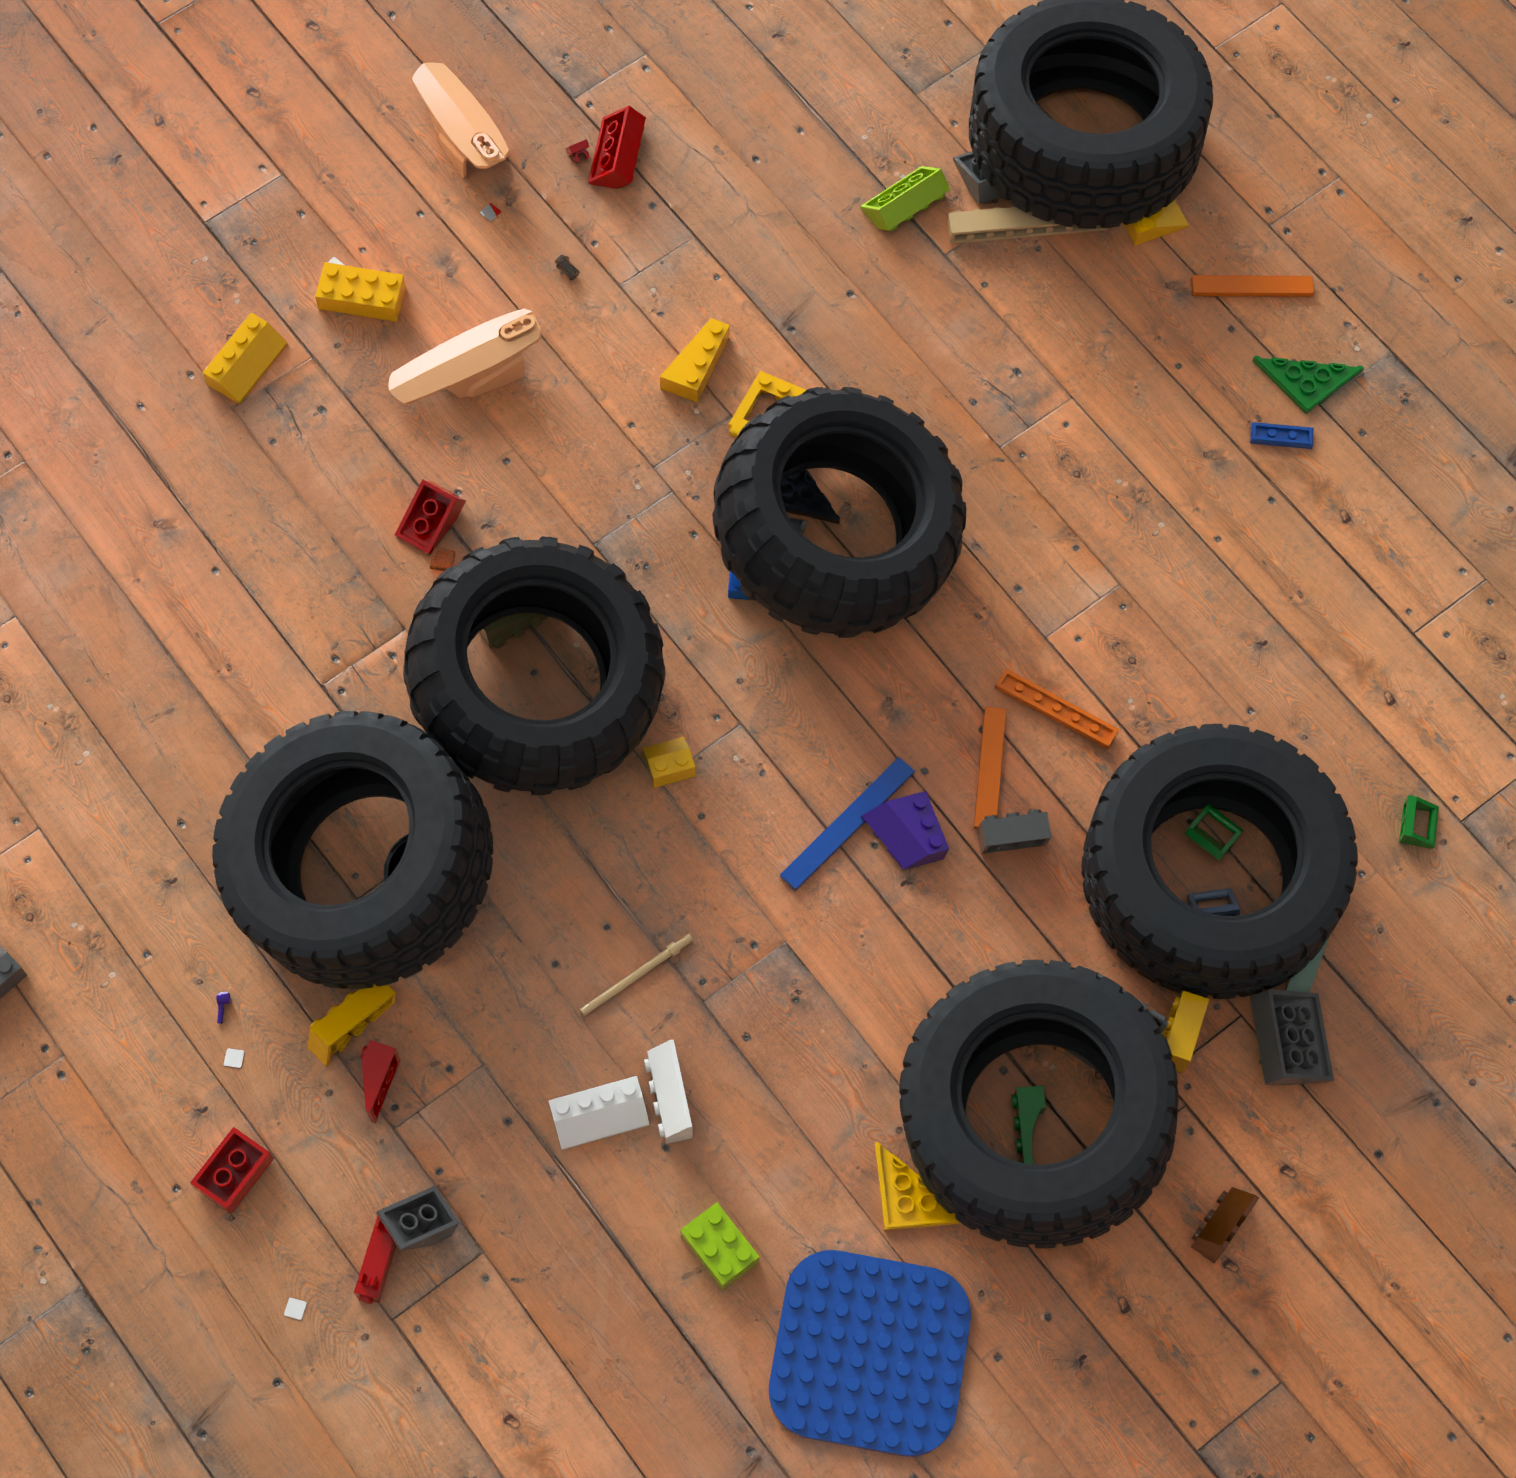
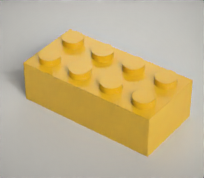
(360, 291)

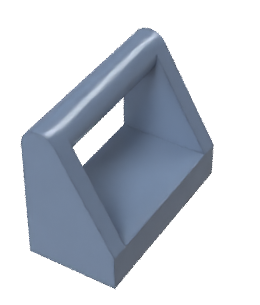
(1225, 910)

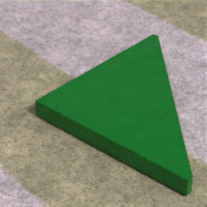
(1307, 381)

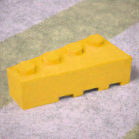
(695, 364)
(348, 1019)

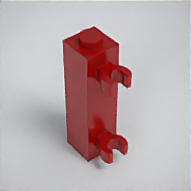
(375, 1265)

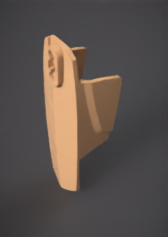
(459, 119)
(471, 361)

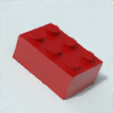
(232, 1170)

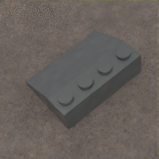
(1291, 1037)

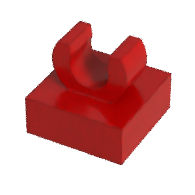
(578, 148)

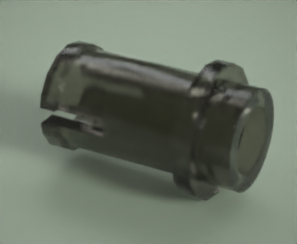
(567, 267)

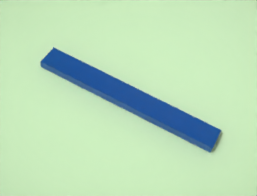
(846, 824)

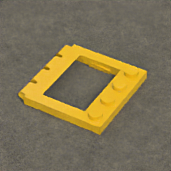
(764, 384)

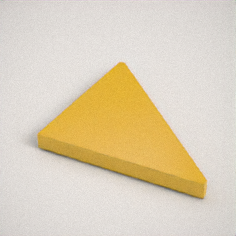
(905, 1197)

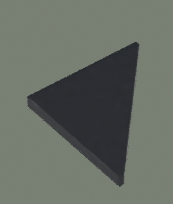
(804, 498)

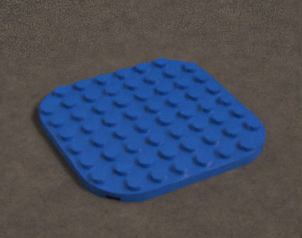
(870, 1353)

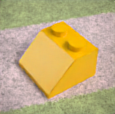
(669, 762)

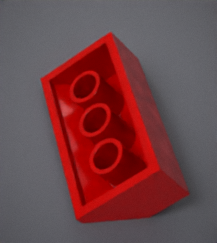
(617, 148)

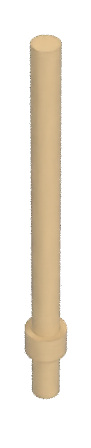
(671, 950)

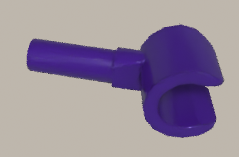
(222, 998)

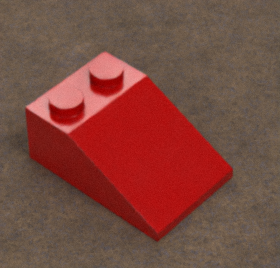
(429, 516)
(378, 1070)

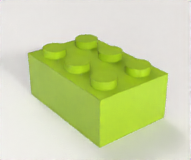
(719, 1246)

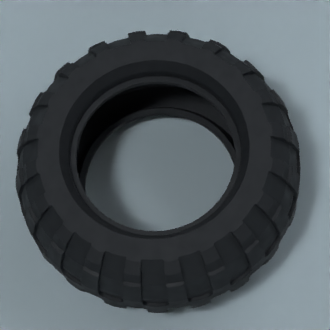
(882, 449)
(551, 582)

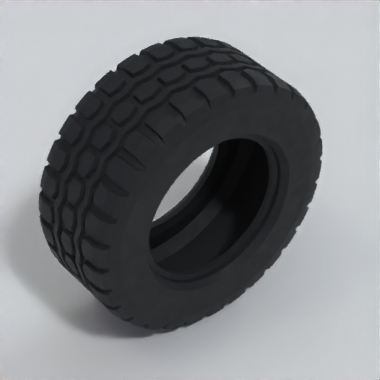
(1078, 173)
(1233, 774)
(294, 791)
(1039, 1007)

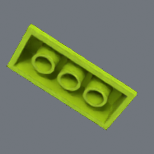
(906, 198)

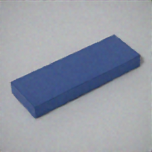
(1281, 435)

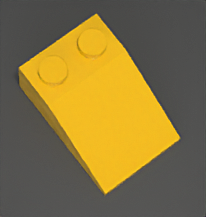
(1160, 224)

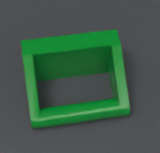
(1407, 822)
(1207, 841)

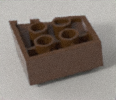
(1223, 1223)

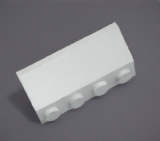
(669, 1092)
(599, 1112)

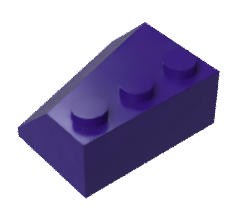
(909, 830)

